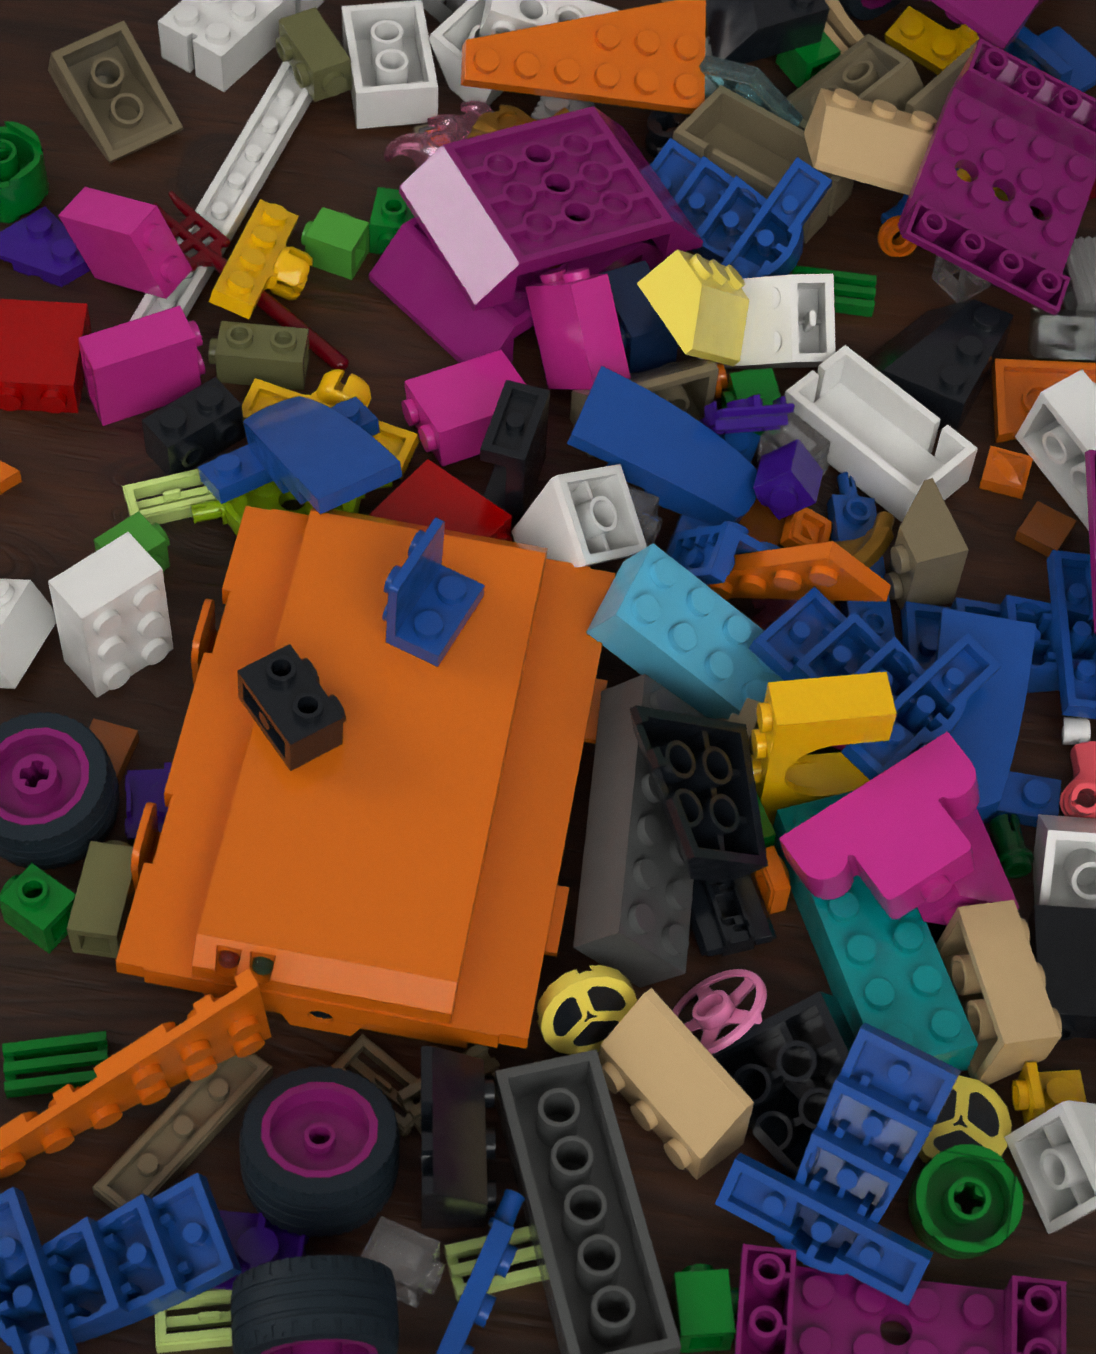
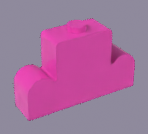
(893, 832)

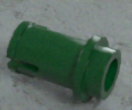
(1010, 846)

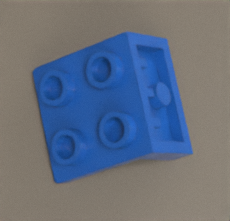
(1056, 55)
(711, 549)
(427, 599)

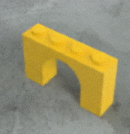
(812, 716)

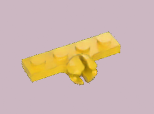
(929, 41)
(262, 262)
(330, 392)

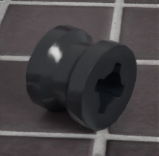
(661, 128)

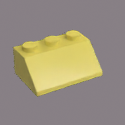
(700, 305)

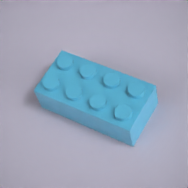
(681, 635)

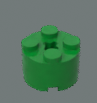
(21, 171)
(989, 1185)

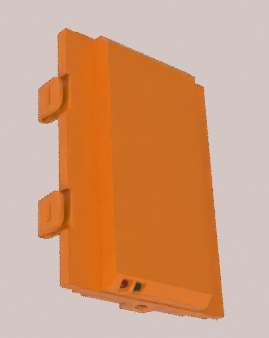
(424, 853)

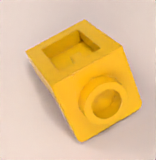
(1040, 1091)

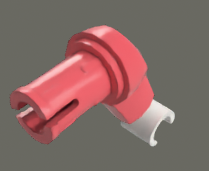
(1080, 794)

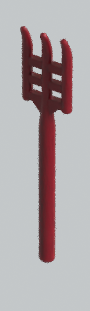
(212, 257)

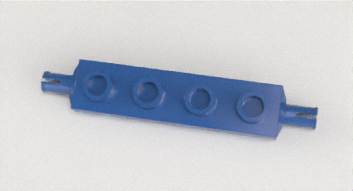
(850, 520)
(493, 1259)

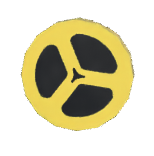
(584, 1008)
(969, 1116)

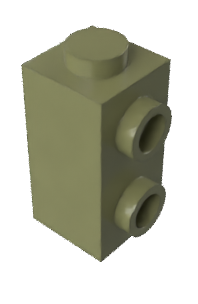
(314, 54)
(261, 352)
(102, 900)

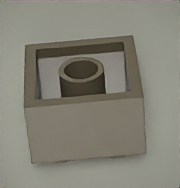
(926, 552)

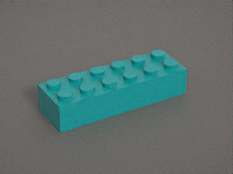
(880, 965)

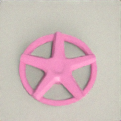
(717, 1009)

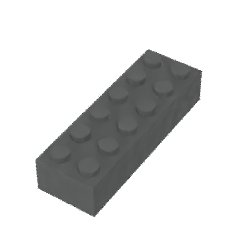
(632, 873)
(583, 1209)

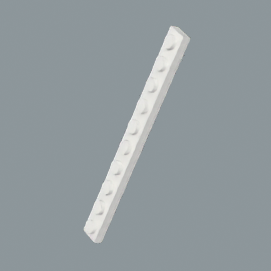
(240, 179)

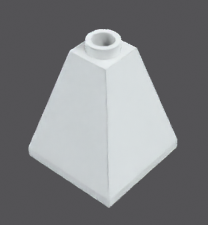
(583, 518)
(1059, 1162)

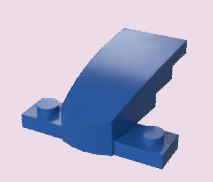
(736, 221)
(306, 450)
(667, 452)
(1063, 635)
(821, 642)
(994, 717)
(853, 1168)
(108, 1269)

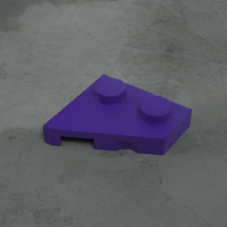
(42, 249)

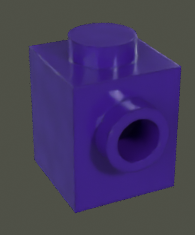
(788, 479)

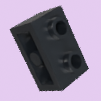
(193, 428)
(291, 706)

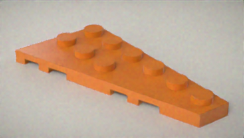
(614, 58)
(143, 1073)

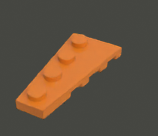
(1018, 386)
(797, 569)

